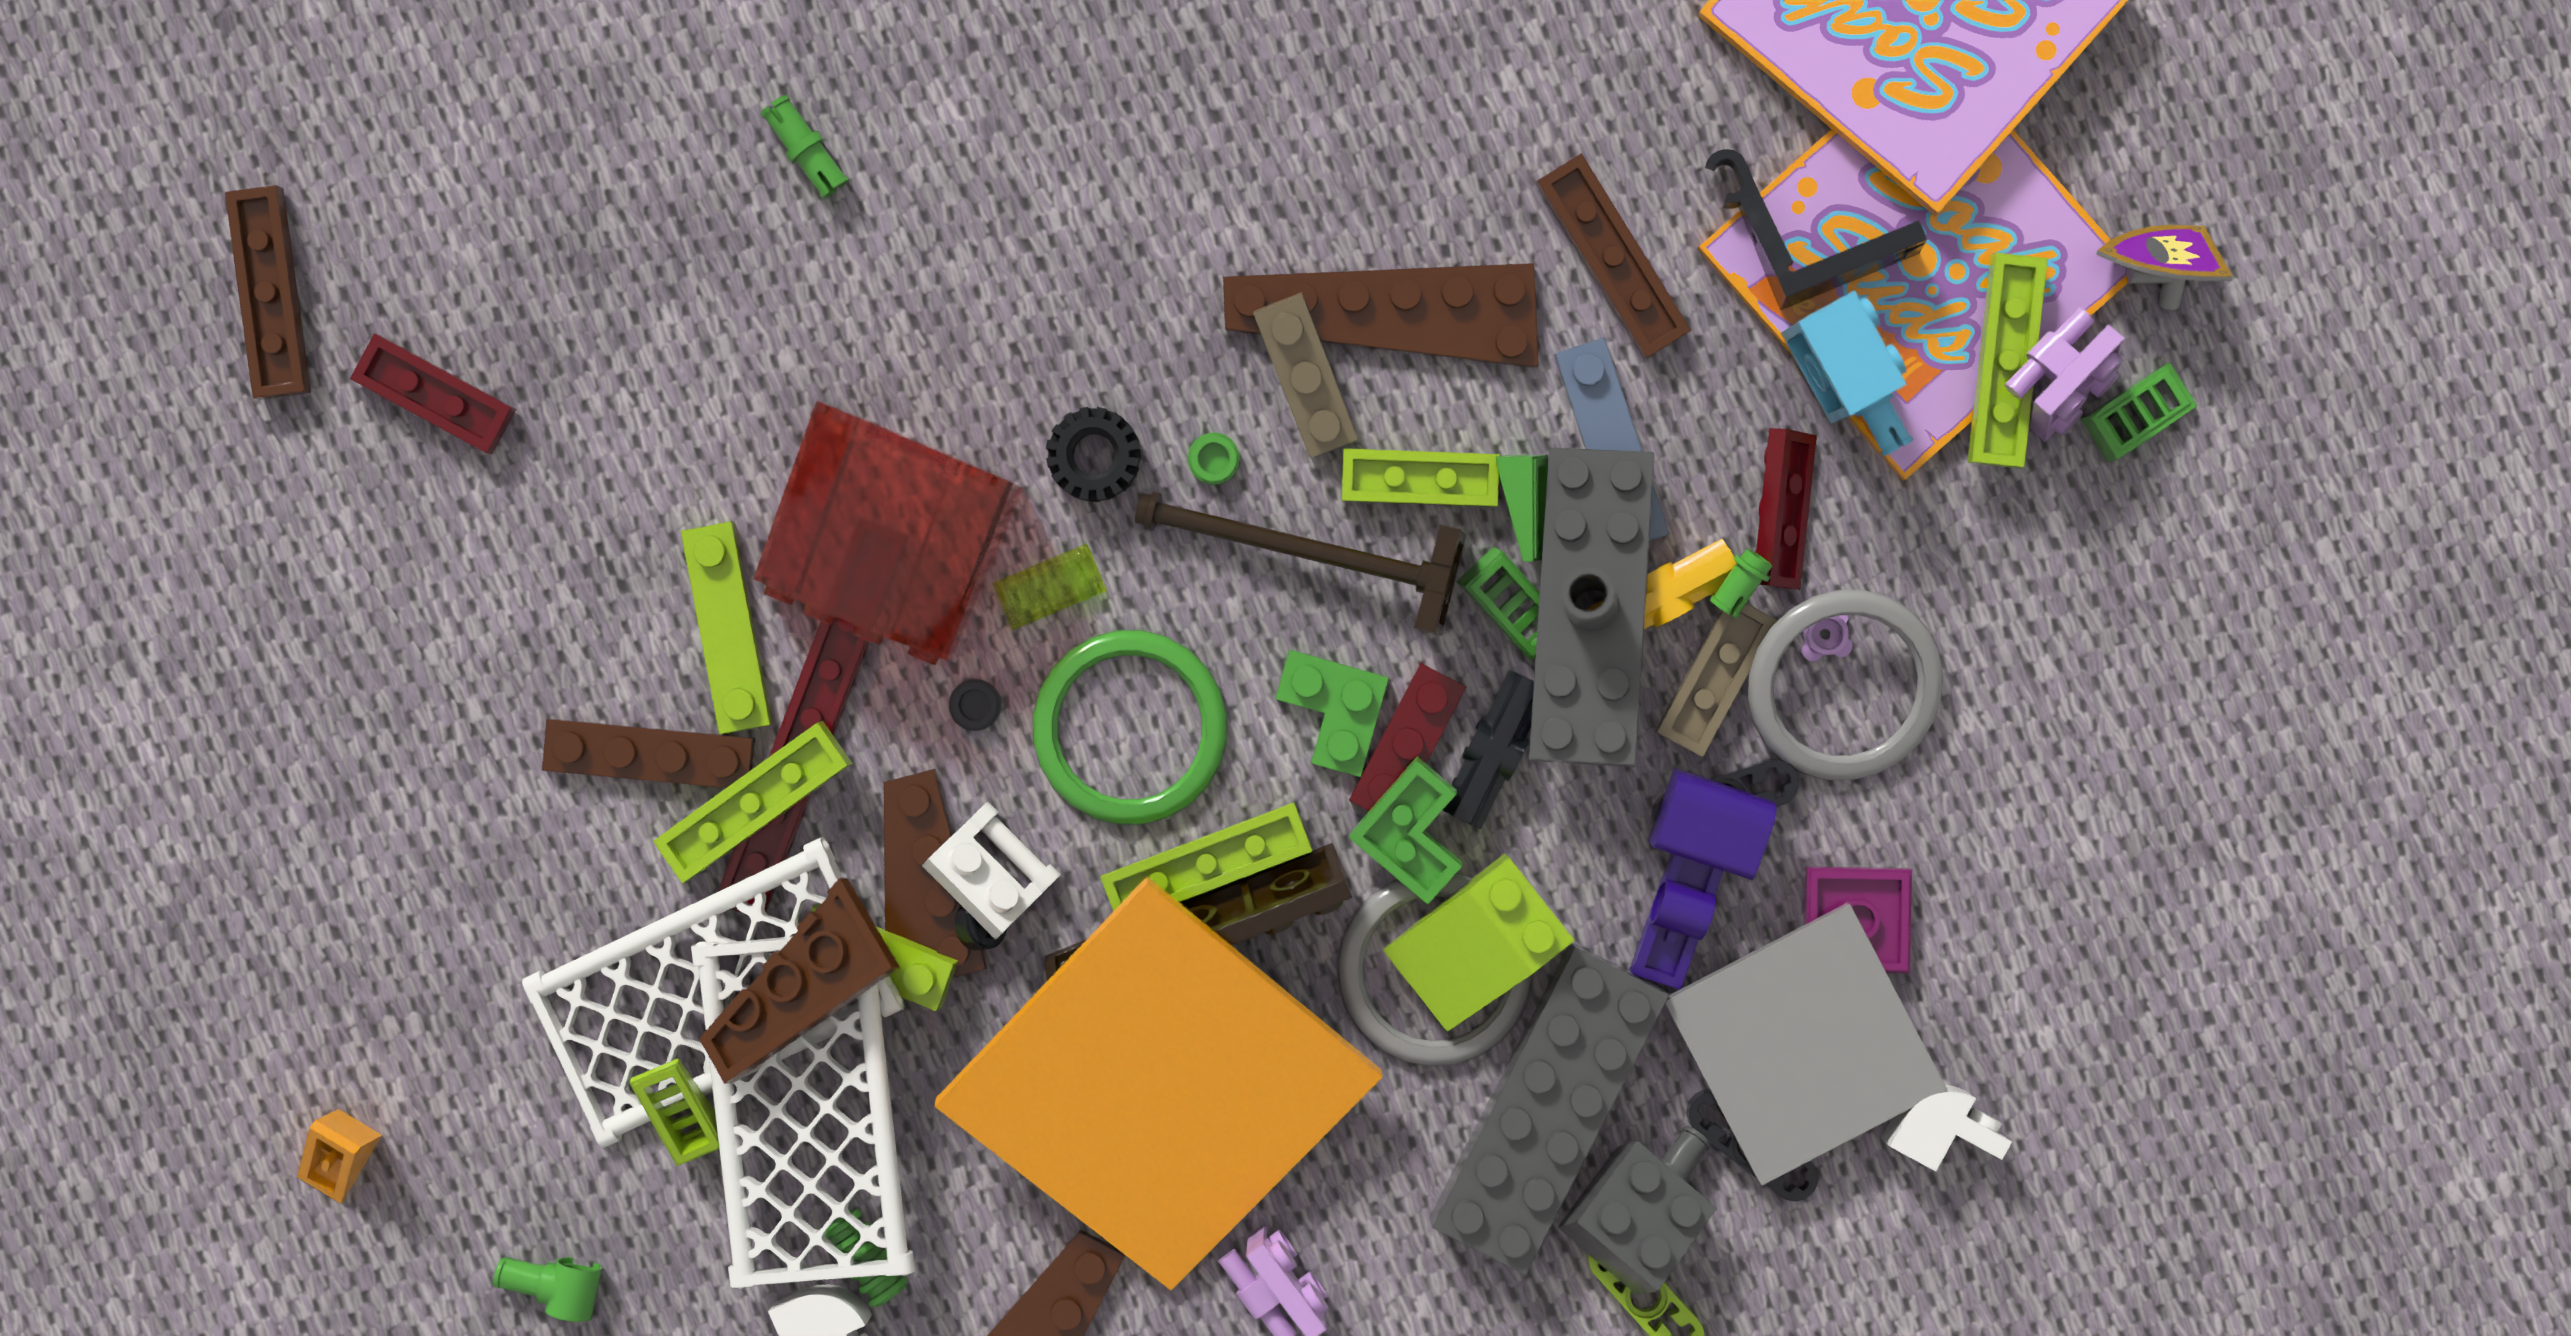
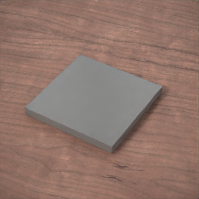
(1804, 1044)

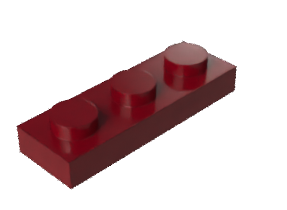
(433, 393)
(1785, 505)
(1410, 733)

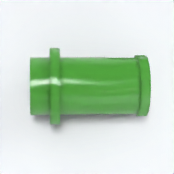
(1741, 582)

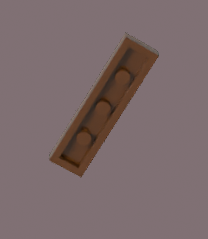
(1613, 256)
(267, 292)
(646, 753)

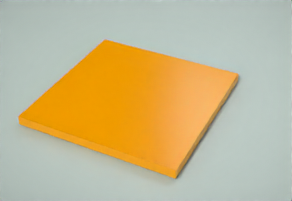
(1158, 1085)

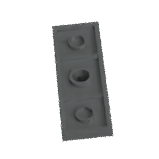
(1592, 659)

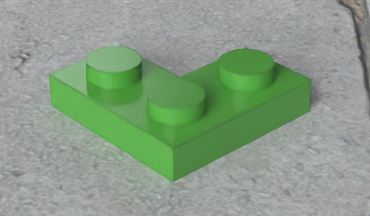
(1350, 705)
(1397, 836)

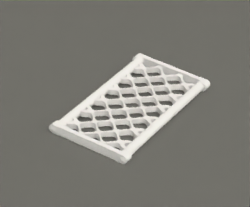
(541, 985)
(742, 1272)

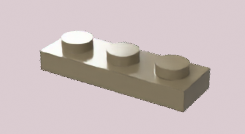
(1305, 375)
(1714, 679)

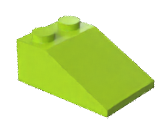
(1478, 943)

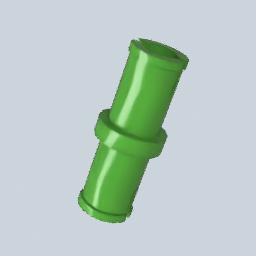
(804, 146)

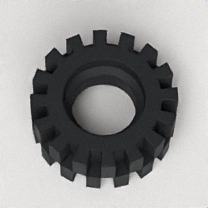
(1063, 444)

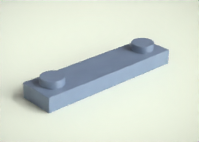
(1602, 409)

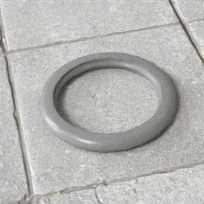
(1803, 616)
(1379, 1030)

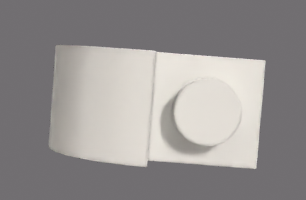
(1934, 1122)
(820, 1312)

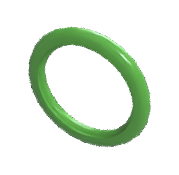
(1210, 705)

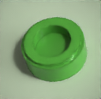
(1213, 458)

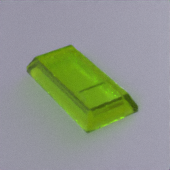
(1049, 586)

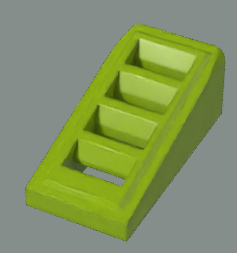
(679, 1145)

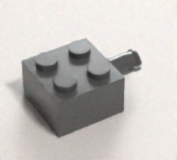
(1642, 1211)

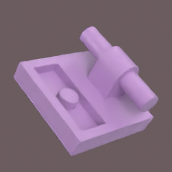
(2072, 373)
(1277, 1284)

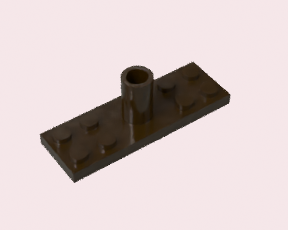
(1261, 901)

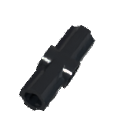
(1493, 751)

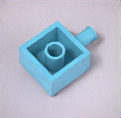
(1851, 367)

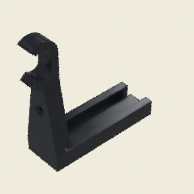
(1817, 278)

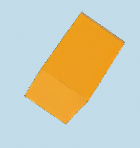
(336, 1153)

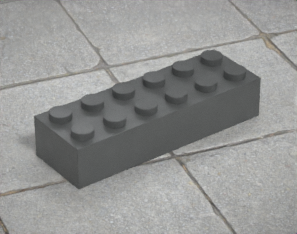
(1548, 1108)

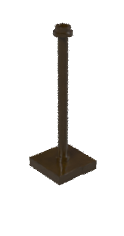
(1431, 578)

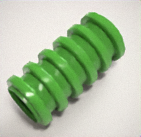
(879, 1287)

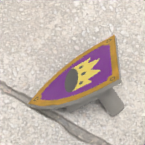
(2168, 258)

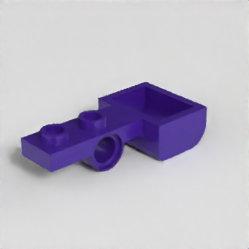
(1707, 832)

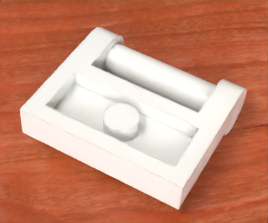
(980, 880)

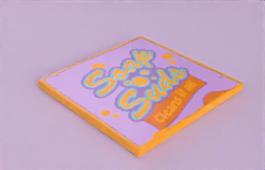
(1915, 81)
(1936, 299)

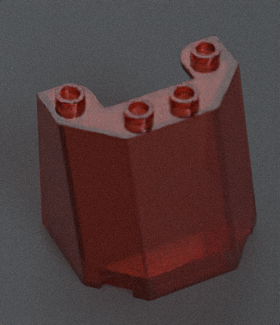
(884, 534)

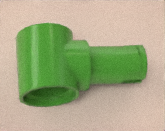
(562, 1286)

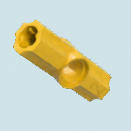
(1679, 585)

